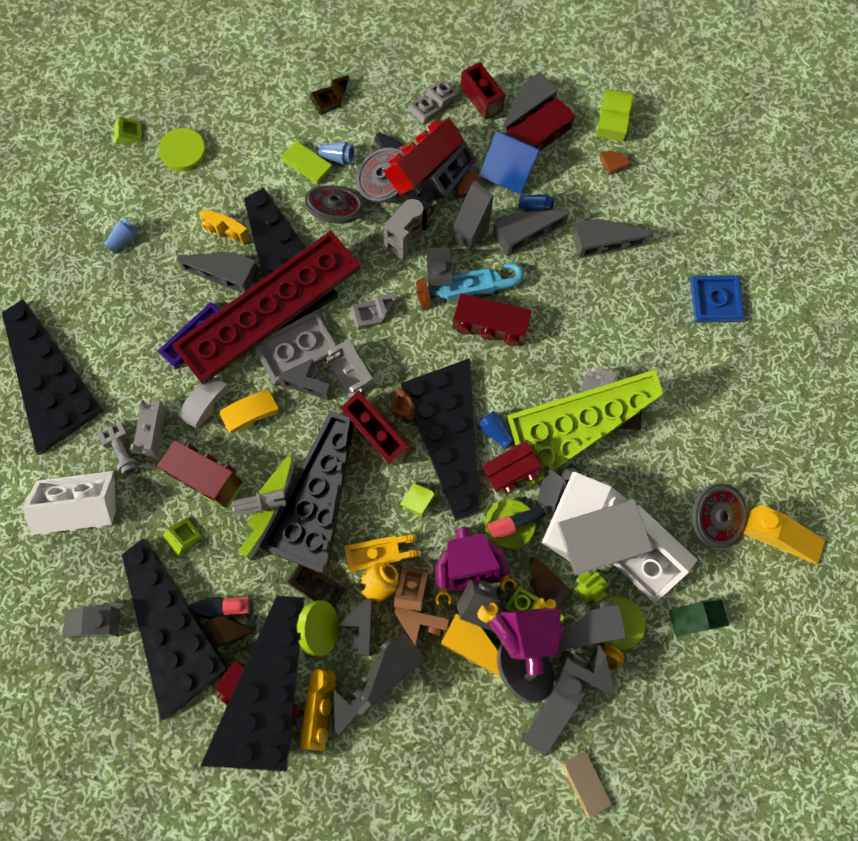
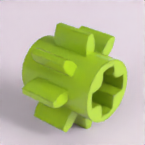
(591, 587)

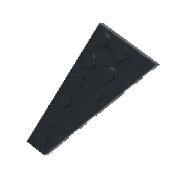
(276, 241)
(50, 387)
(447, 429)
(307, 524)
(175, 643)
(261, 709)

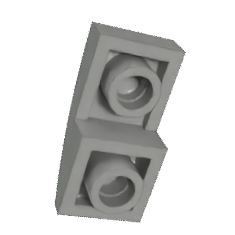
(435, 100)
(199, 403)

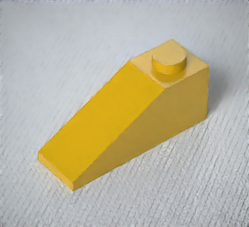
(783, 533)
(471, 643)

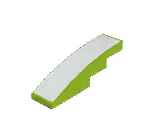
(262, 521)

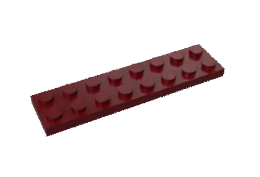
(266, 307)

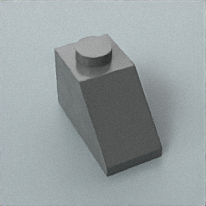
(475, 596)
(91, 622)

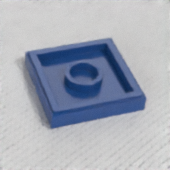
(509, 162)
(717, 299)

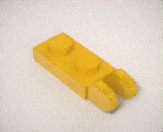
(385, 550)
(317, 710)

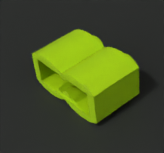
(614, 115)

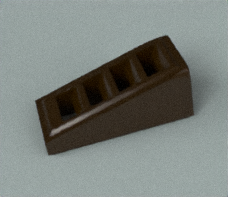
(292, 582)

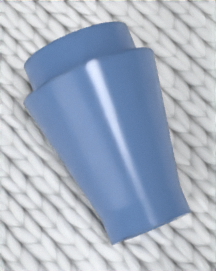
(338, 152)
(121, 235)

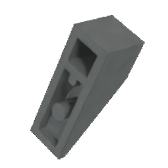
(531, 97)
(448, 172)
(473, 217)
(523, 228)
(604, 236)
(226, 268)
(595, 627)
(394, 663)
(555, 712)

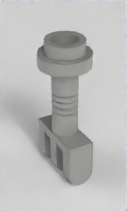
(126, 466)

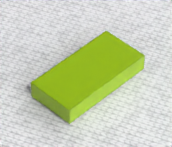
(306, 162)

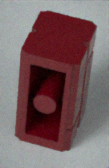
(482, 90)
(514, 467)

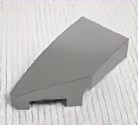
(373, 312)

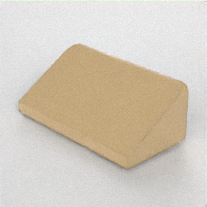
(586, 784)

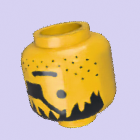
(379, 582)

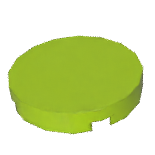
(182, 149)
(523, 534)
(633, 623)
(318, 628)

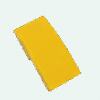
(221, 224)
(247, 410)

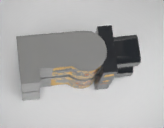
(408, 223)

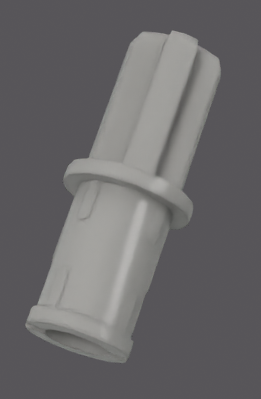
(258, 502)

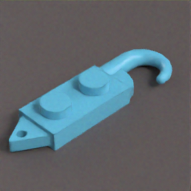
(477, 283)

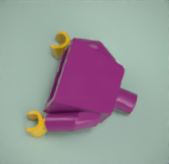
(469, 559)
(528, 632)

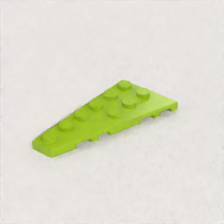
(580, 420)

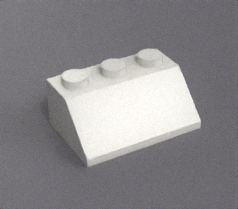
(579, 498)
(71, 503)
(661, 568)

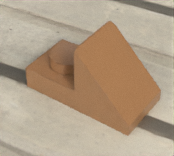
(411, 589)
(412, 621)

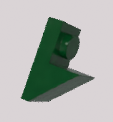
(698, 617)

